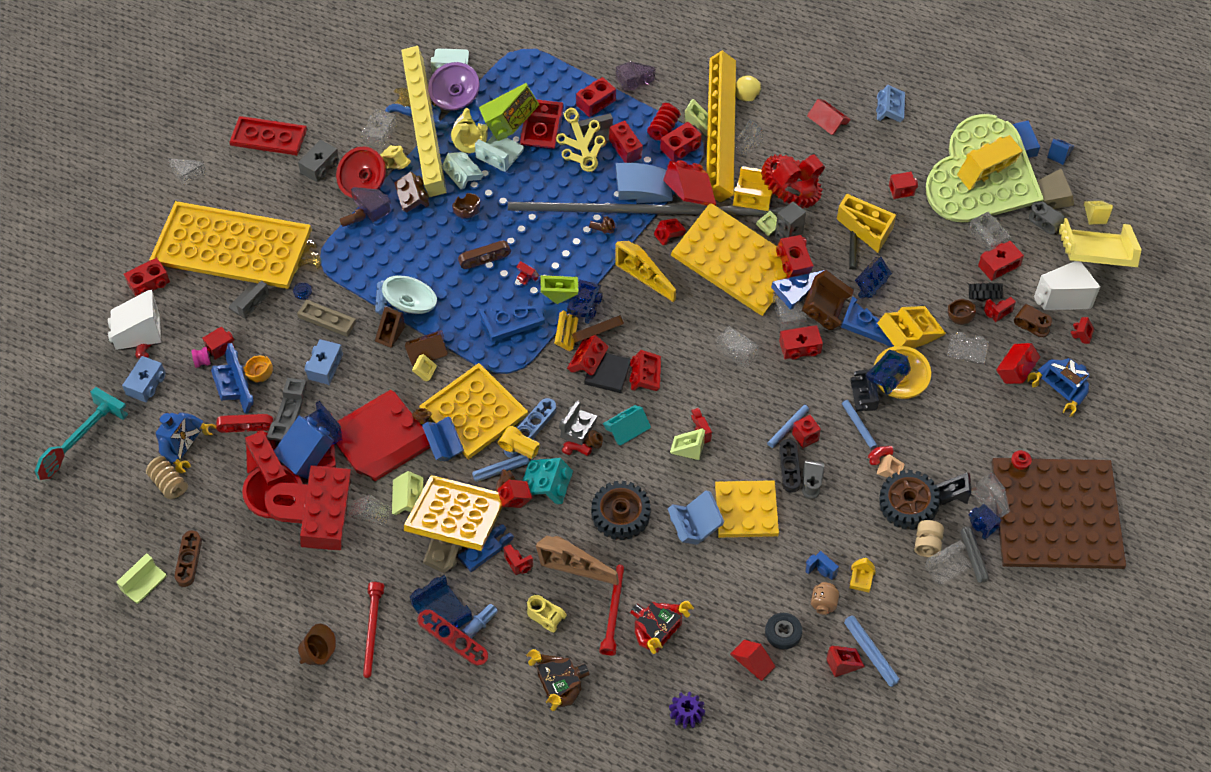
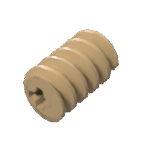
(166, 478)

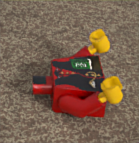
(658, 623)

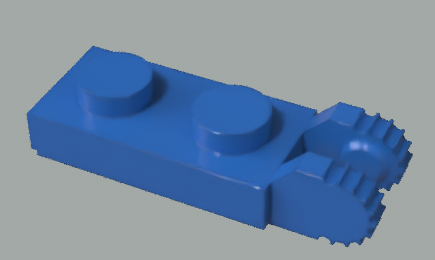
(474, 558)

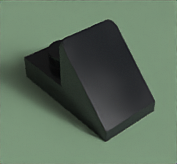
(955, 488)

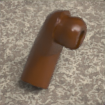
(358, 216)

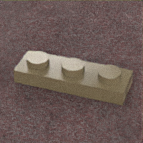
(326, 318)

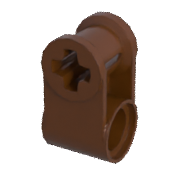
(1033, 319)

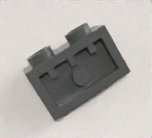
(577, 424)

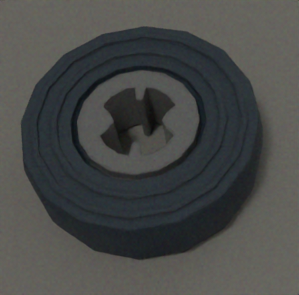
(783, 640)

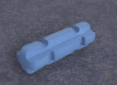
(381, 301)

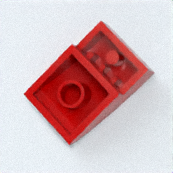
(543, 125)

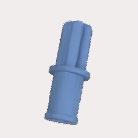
(479, 621)

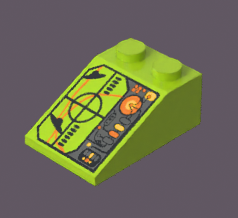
(509, 111)

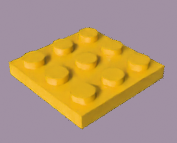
(747, 508)

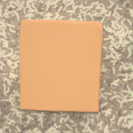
(889, 466)

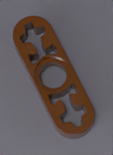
(493, 252)
(598, 328)
(184, 551)

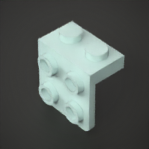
(445, 56)
(498, 153)

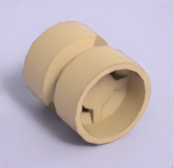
(928, 538)

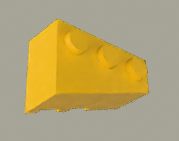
(866, 221)

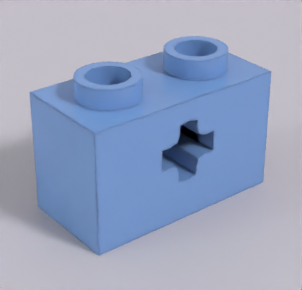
(324, 361)
(144, 379)

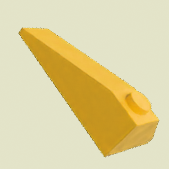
(637, 263)

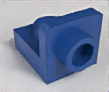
(824, 564)

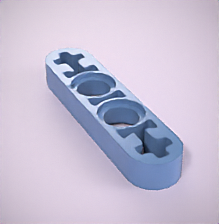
(533, 429)

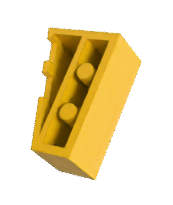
(988, 159)

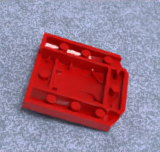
(381, 436)

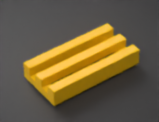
(570, 328)

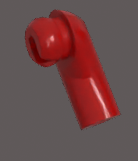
(141, 350)
(570, 446)
(877, 452)

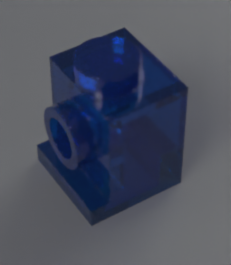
(984, 520)

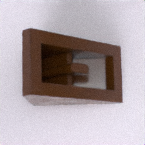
(390, 327)

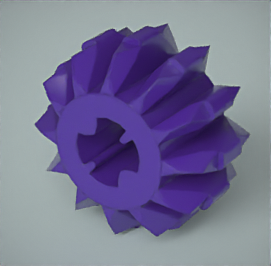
(678, 710)

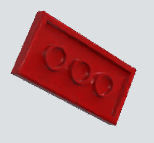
(268, 135)

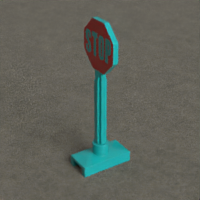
(52, 458)

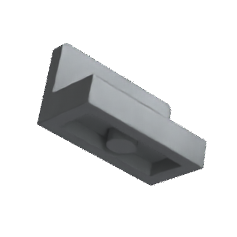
(605, 122)
(249, 299)

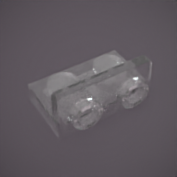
(968, 348)

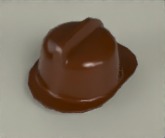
(317, 645)

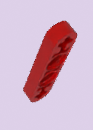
(450, 641)

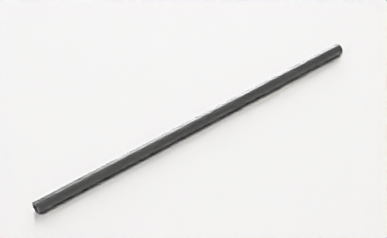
(633, 208)

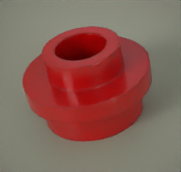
(1021, 464)

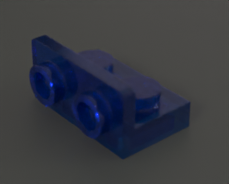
(873, 278)
(586, 300)
(889, 370)

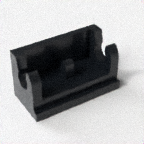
(864, 392)

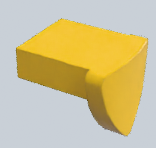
(862, 575)

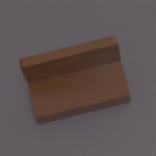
(429, 345)

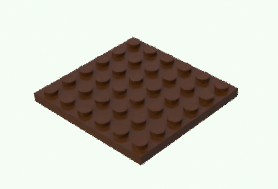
(1060, 514)

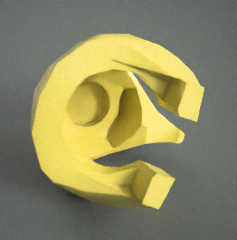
(466, 133)

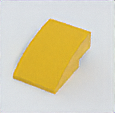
(911, 327)

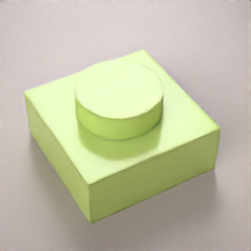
(767, 223)

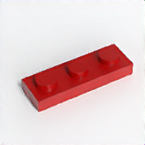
(265, 458)

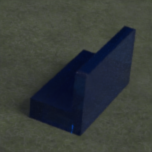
(327, 421)

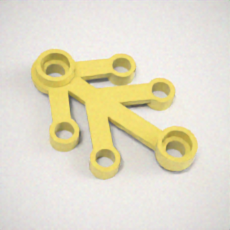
(582, 142)

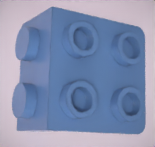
(696, 519)

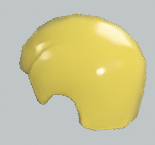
(747, 88)

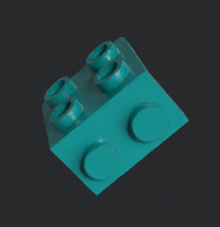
(548, 478)

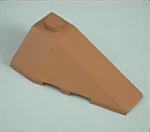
(565, 557)

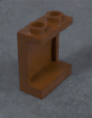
(826, 299)

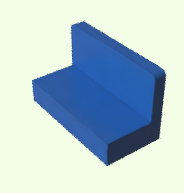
(443, 439)

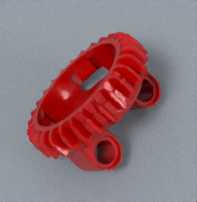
(787, 172)

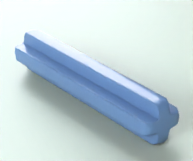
(496, 469)

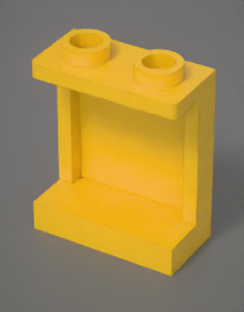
(751, 190)

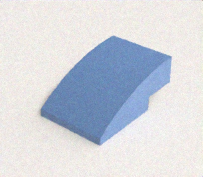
(642, 183)

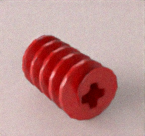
(663, 121)

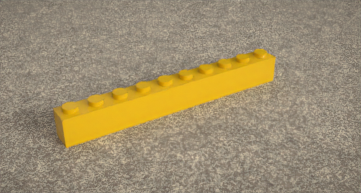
(721, 125)

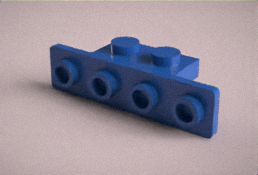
(230, 380)

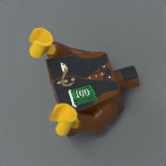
(558, 678)

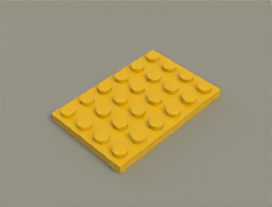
(732, 258)

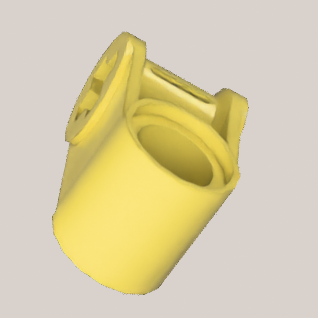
(395, 158)
(548, 615)

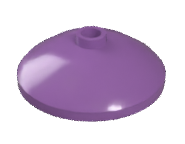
(450, 78)

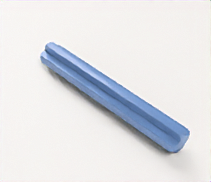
(871, 651)

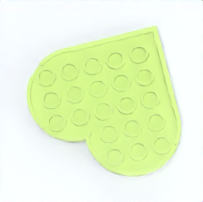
(1000, 193)

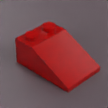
(690, 182)

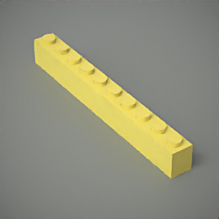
(423, 122)

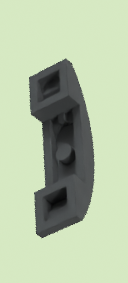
(289, 409)

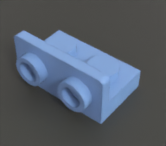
(891, 103)

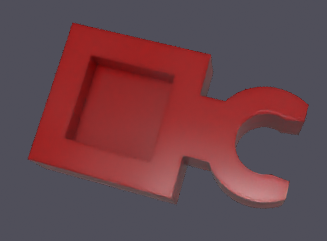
(701, 423)

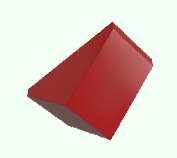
(753, 658)
(843, 660)

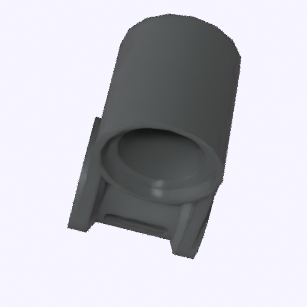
(1047, 218)
(812, 478)

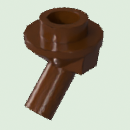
(607, 225)
(422, 415)
(594, 439)
(505, 476)

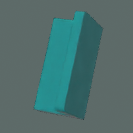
(628, 424)

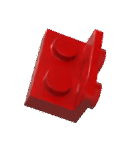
(588, 355)
(645, 371)

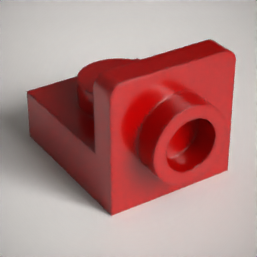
(668, 229)
(1000, 310)
(516, 562)

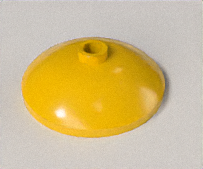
(918, 377)

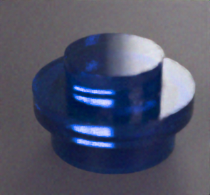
(302, 291)

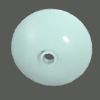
(409, 294)

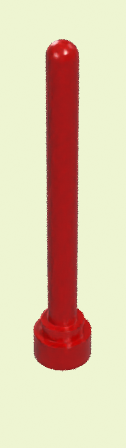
(375, 592)
(608, 645)

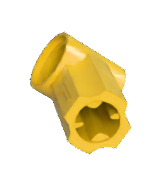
(514, 440)

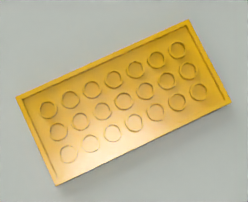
(231, 244)

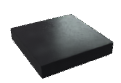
(610, 373)

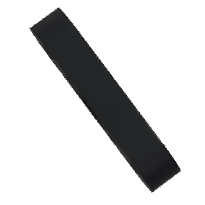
(793, 458)

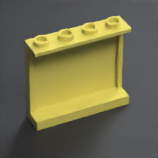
(1101, 247)

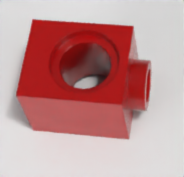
(903, 185)
(217, 342)
(806, 431)
(514, 493)

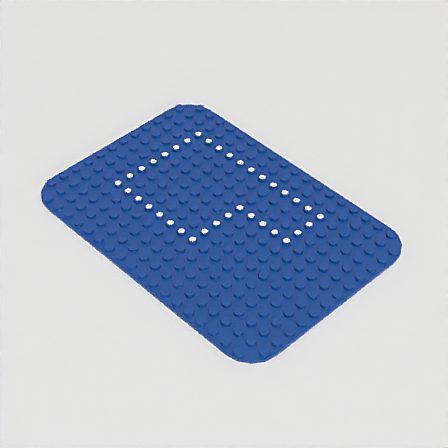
(431, 238)

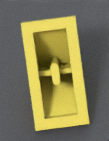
(1098, 211)

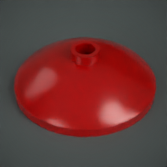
(356, 165)
(256, 488)

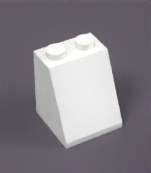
(1067, 288)
(135, 322)

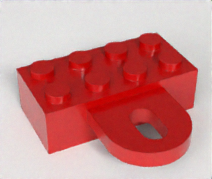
(317, 506)

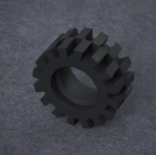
(986, 291)

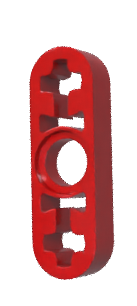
(240, 423)

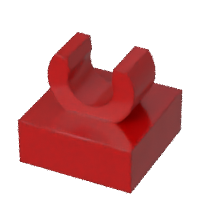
(526, 273)
(1084, 330)

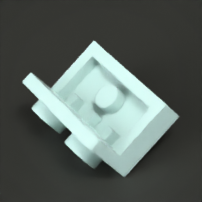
(461, 169)

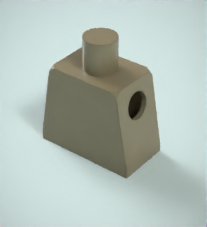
(1056, 190)

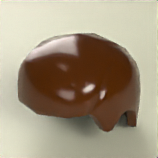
(466, 207)
(961, 311)

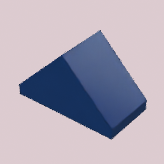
(1059, 151)

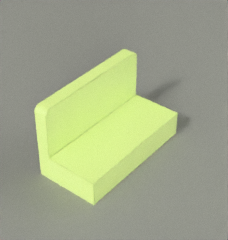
(406, 492)
(141, 579)

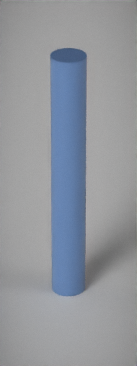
(859, 424)
(788, 426)

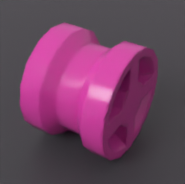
(201, 357)

